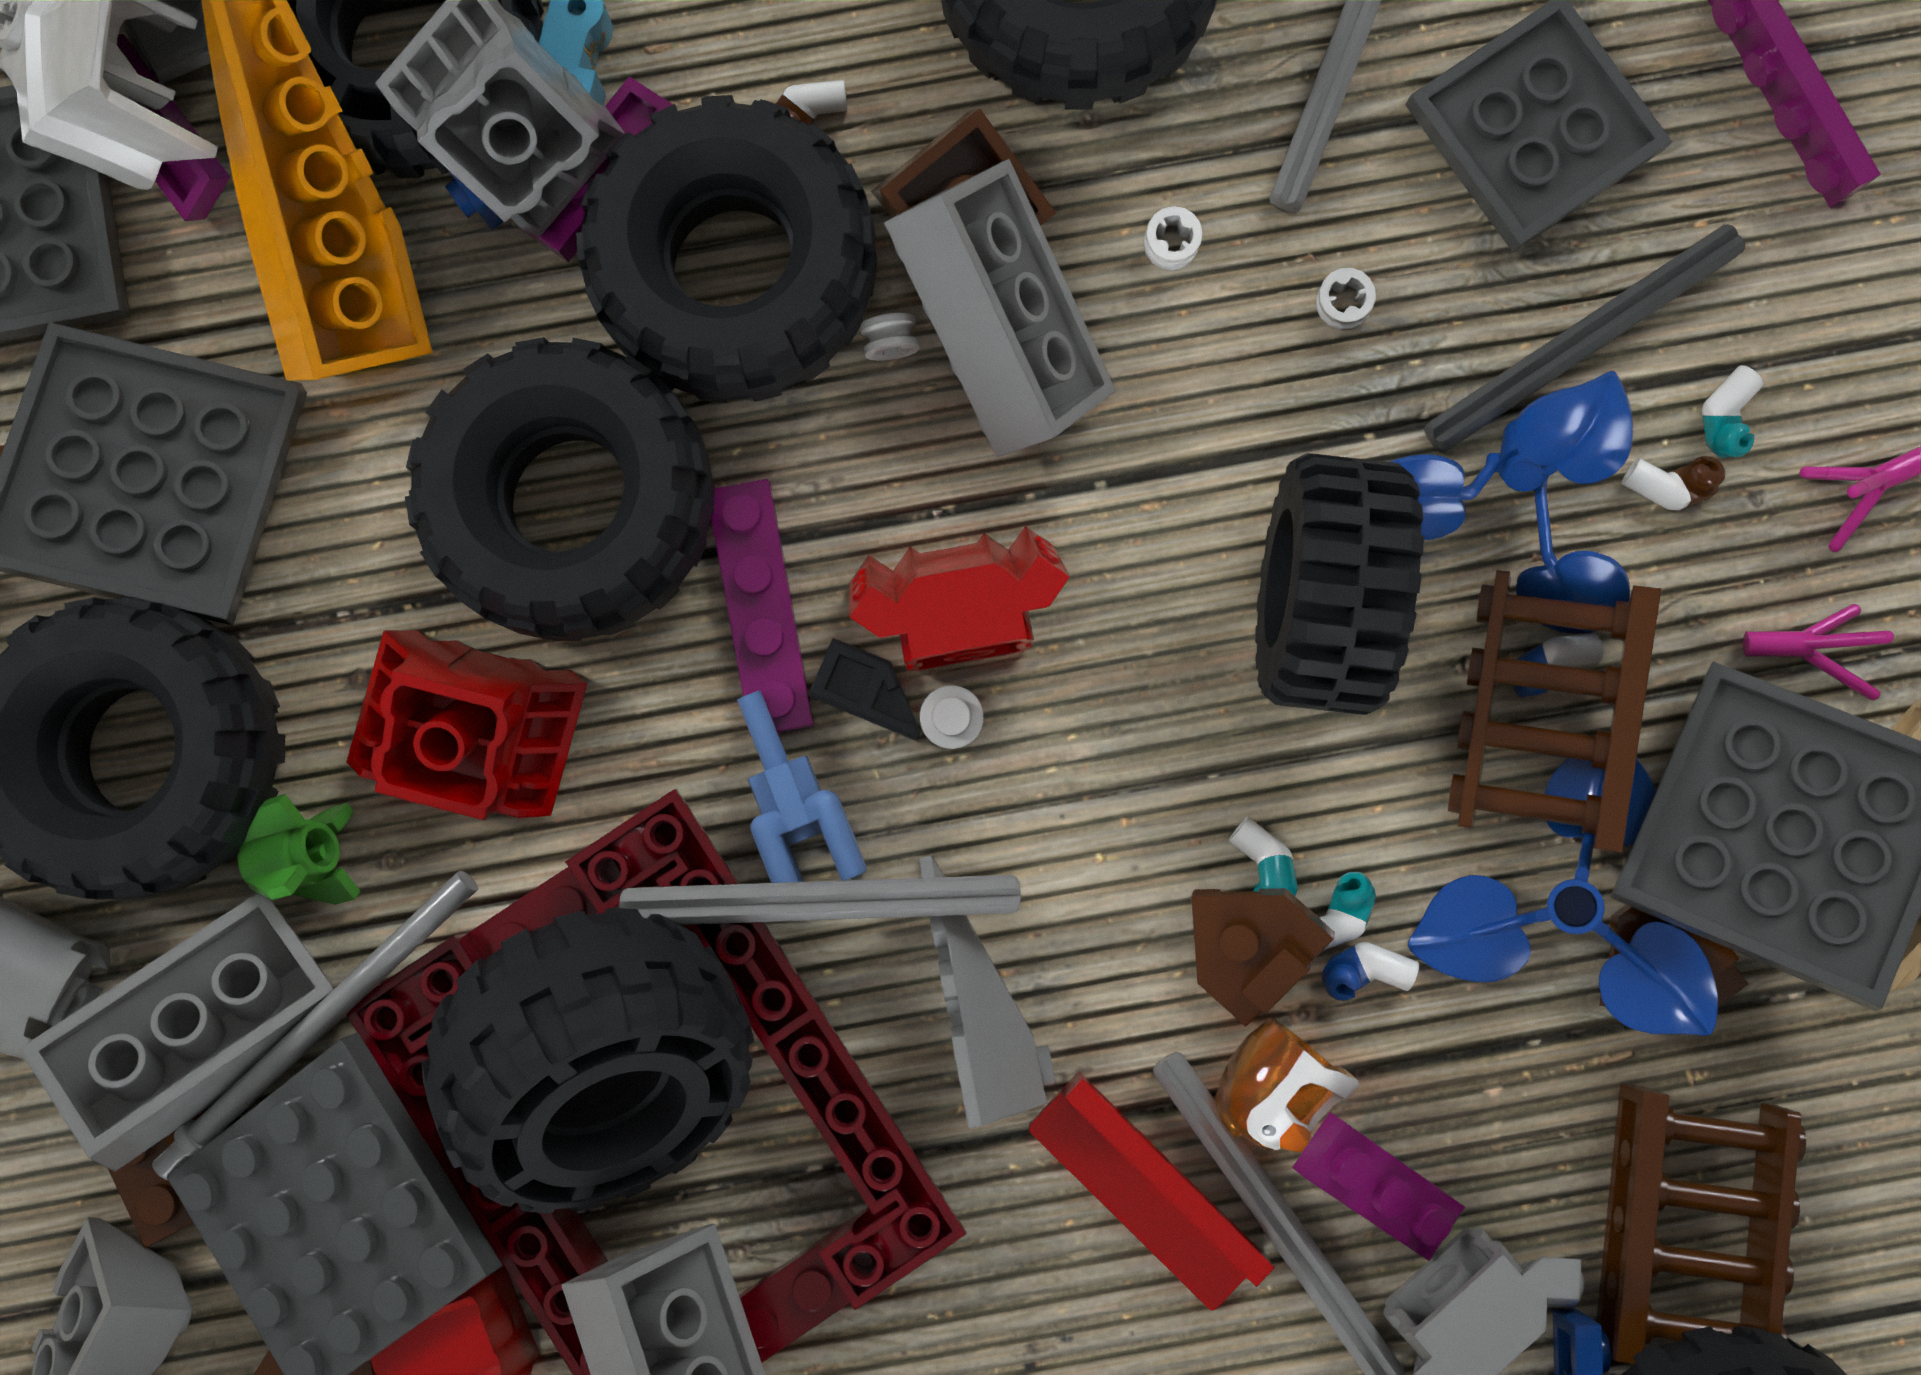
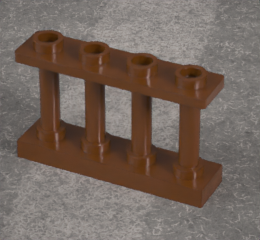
(1618, 686)
(1642, 1189)

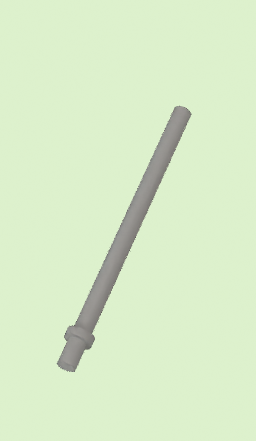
(198, 1133)

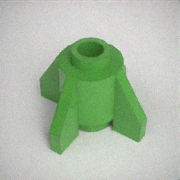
(295, 854)

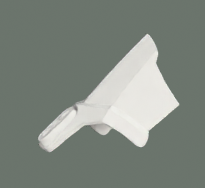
(79, 82)

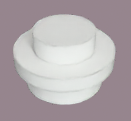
(951, 717)

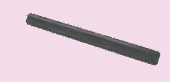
(1584, 338)

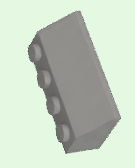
(1001, 309)
(177, 1032)
(664, 1311)

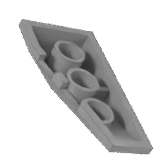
(991, 1040)
(116, 1308)

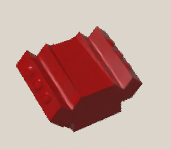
(959, 599)
(465, 727)
(470, 1336)

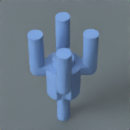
(793, 804)

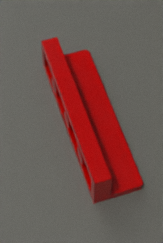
(1148, 1193)

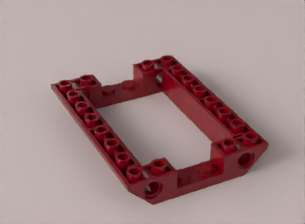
(852, 1264)

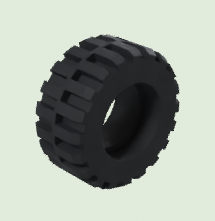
(1338, 584)

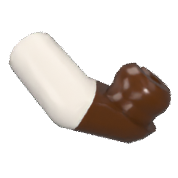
(812, 99)
(1679, 487)

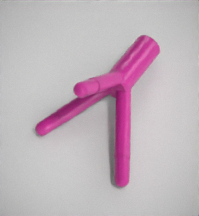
(1872, 483)
(1805, 642)

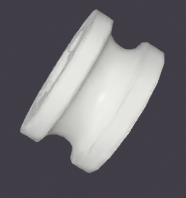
(1187, 227)
(1338, 282)
(889, 336)

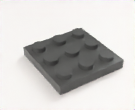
(1537, 122)

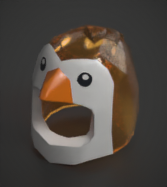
(1278, 1089)

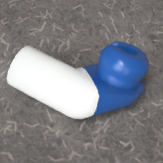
(1563, 651)
(1364, 964)

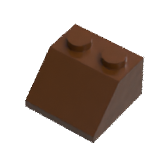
(951, 158)

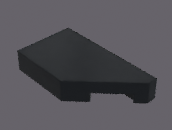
(864, 688)

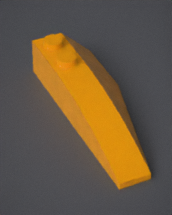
(310, 212)

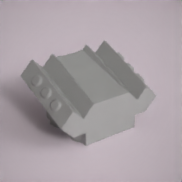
(499, 111)
(1478, 1306)

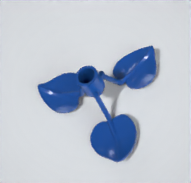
(1572, 430)
(1651, 986)

